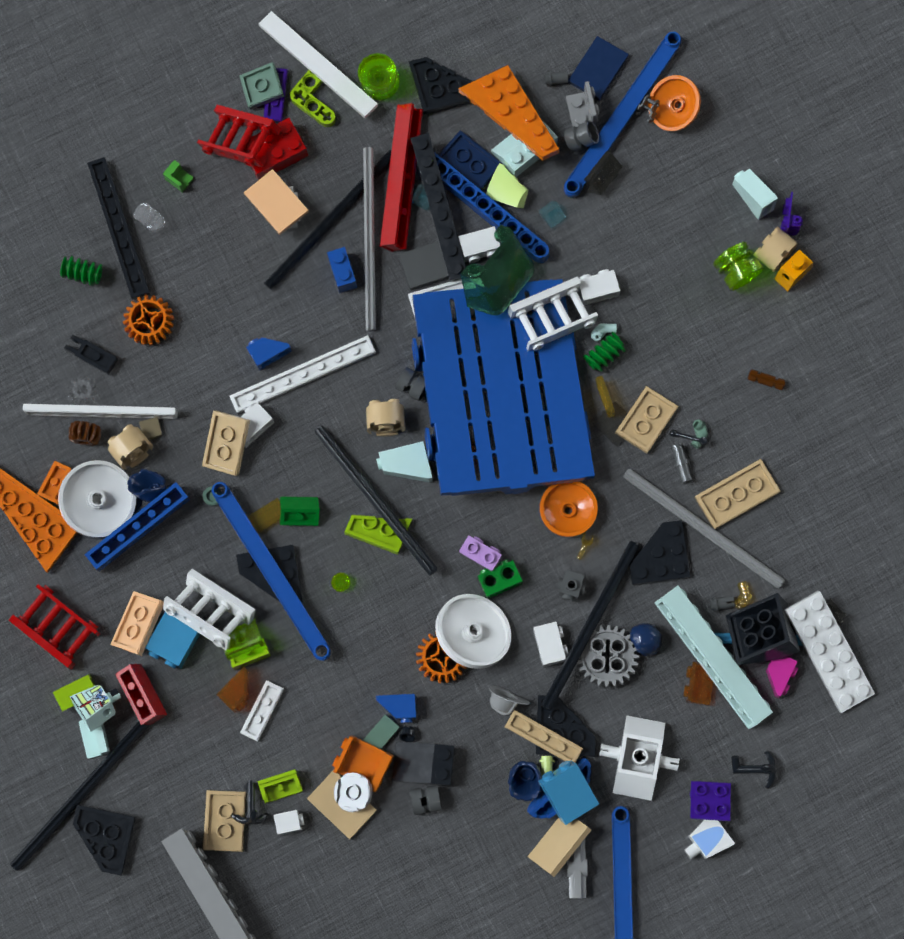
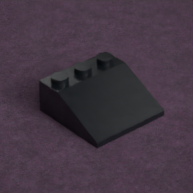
(762, 631)

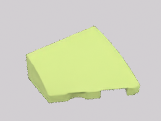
(506, 188)

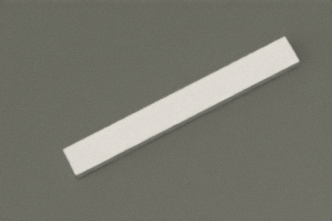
(318, 65)
(303, 374)
(100, 411)

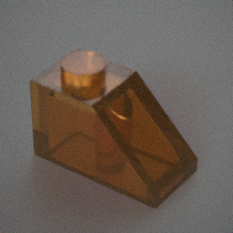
(236, 691)

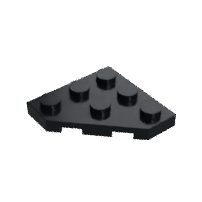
(437, 85)
(662, 557)
(286, 561)
(566, 724)
(105, 836)

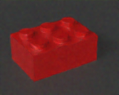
(278, 150)

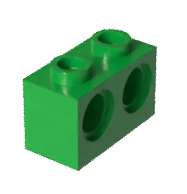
(502, 584)

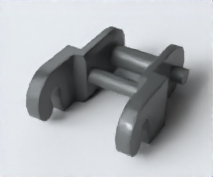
(652, 110)

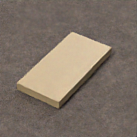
(737, 494)

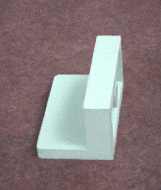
(95, 741)

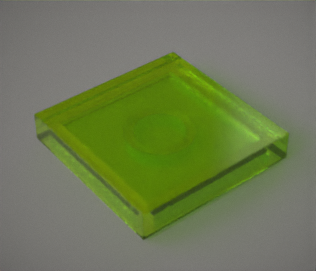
(244, 639)

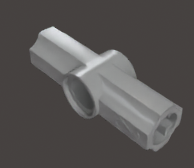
(577, 873)

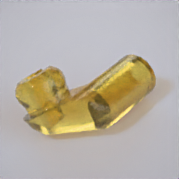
(744, 597)

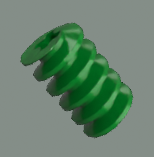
(80, 272)
(604, 352)

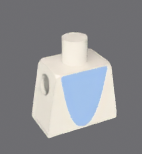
(708, 839)

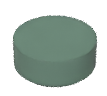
(209, 498)

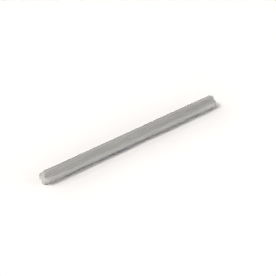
(369, 239)
(704, 528)

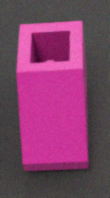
(779, 673)

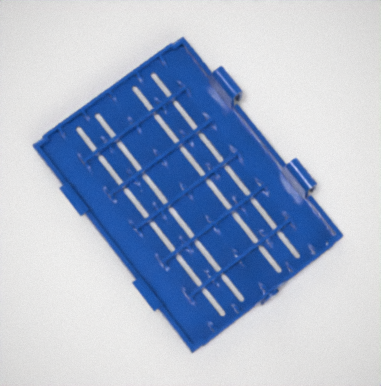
(446, 405)

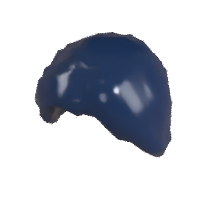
(146, 485)
(646, 639)
(524, 781)

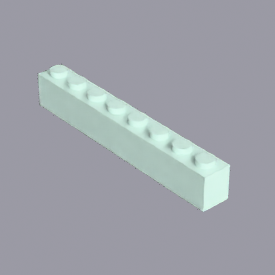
(713, 657)

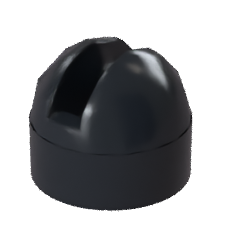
(407, 734)

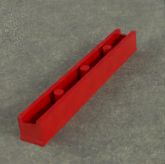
(400, 178)

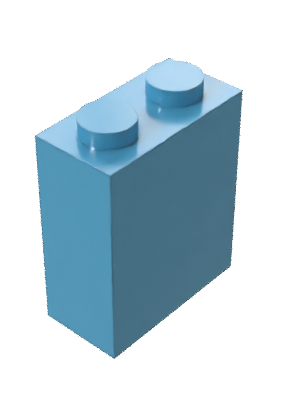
(172, 641)
(568, 792)

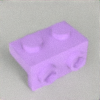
(480, 553)

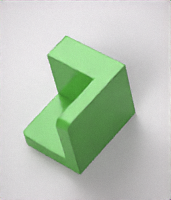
(177, 176)

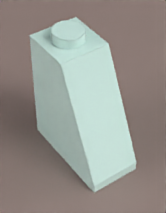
(754, 193)
(406, 462)

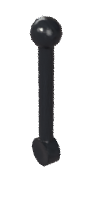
(703, 441)

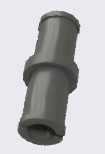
(681, 463)

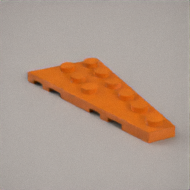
(510, 108)
(35, 521)

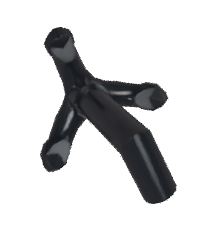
(765, 768)
(251, 815)

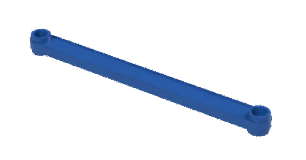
(623, 112)
(271, 571)
(622, 876)

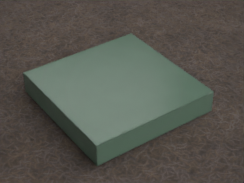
(261, 85)

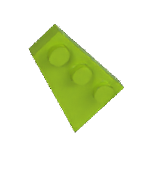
(375, 532)

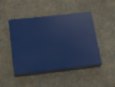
(598, 67)
(470, 159)

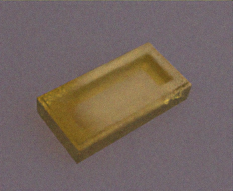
(606, 400)
(265, 516)

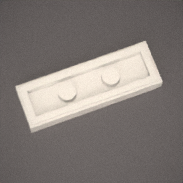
(262, 711)

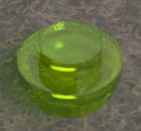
(340, 582)

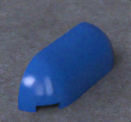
(541, 806)

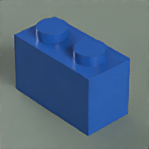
(342, 270)

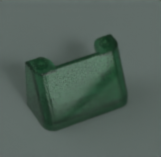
(501, 278)

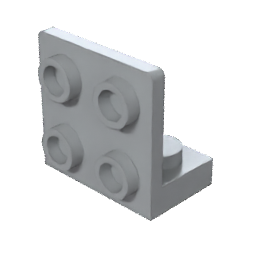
(582, 106)

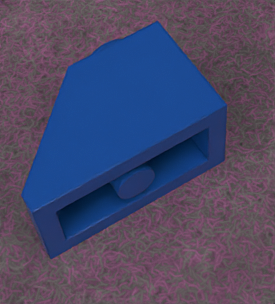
(267, 351)
(401, 706)

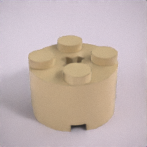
(775, 249)
(385, 417)
(129, 447)

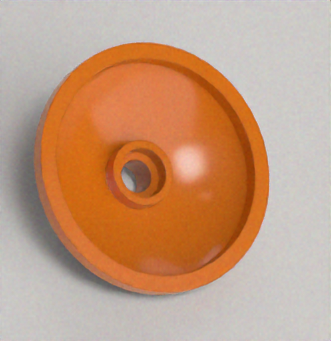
(670, 93)
(573, 496)

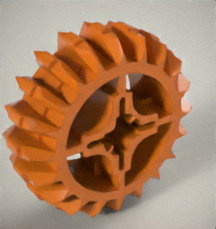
(141, 322)
(433, 658)

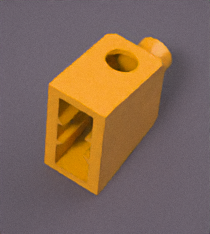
(795, 269)

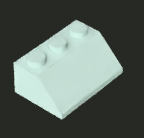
(516, 155)

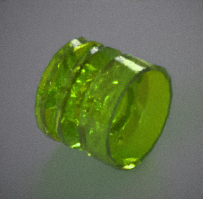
(377, 67)
(736, 263)

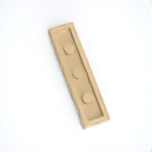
(543, 737)

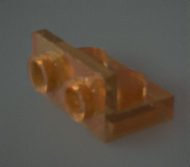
(699, 686)

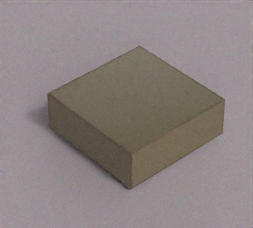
(151, 428)

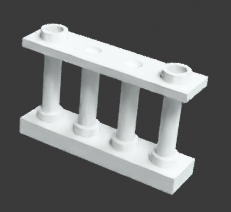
(537, 303)
(213, 593)

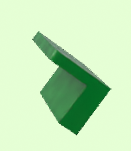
(299, 511)

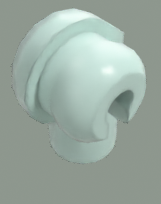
(601, 329)

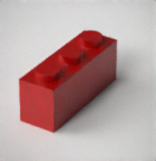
(141, 694)

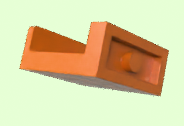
(363, 759)

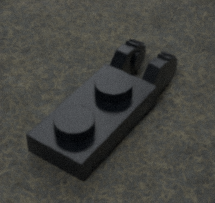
(92, 355)

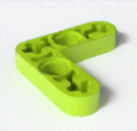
(307, 92)

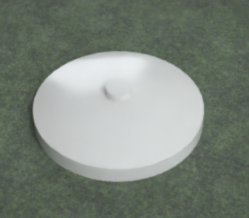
(96, 498)
(473, 631)

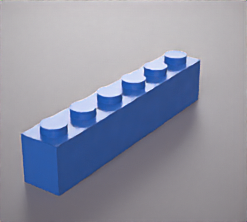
(137, 527)

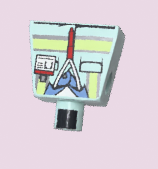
(95, 705)

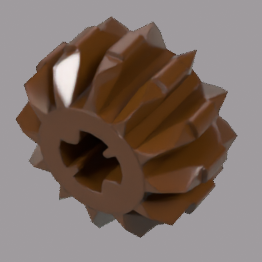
(84, 433)

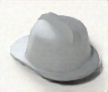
(504, 701)

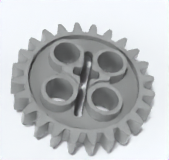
(625, 657)

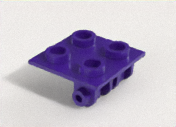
(791, 223)
(710, 801)

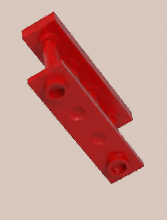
(239, 119)
(51, 645)

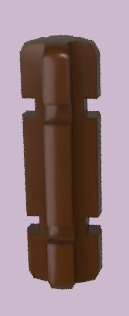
(766, 379)

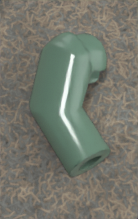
(700, 431)

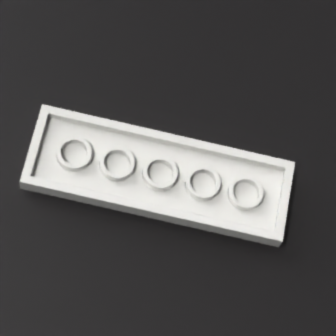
(829, 651)

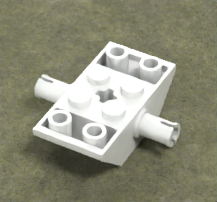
(635, 777)

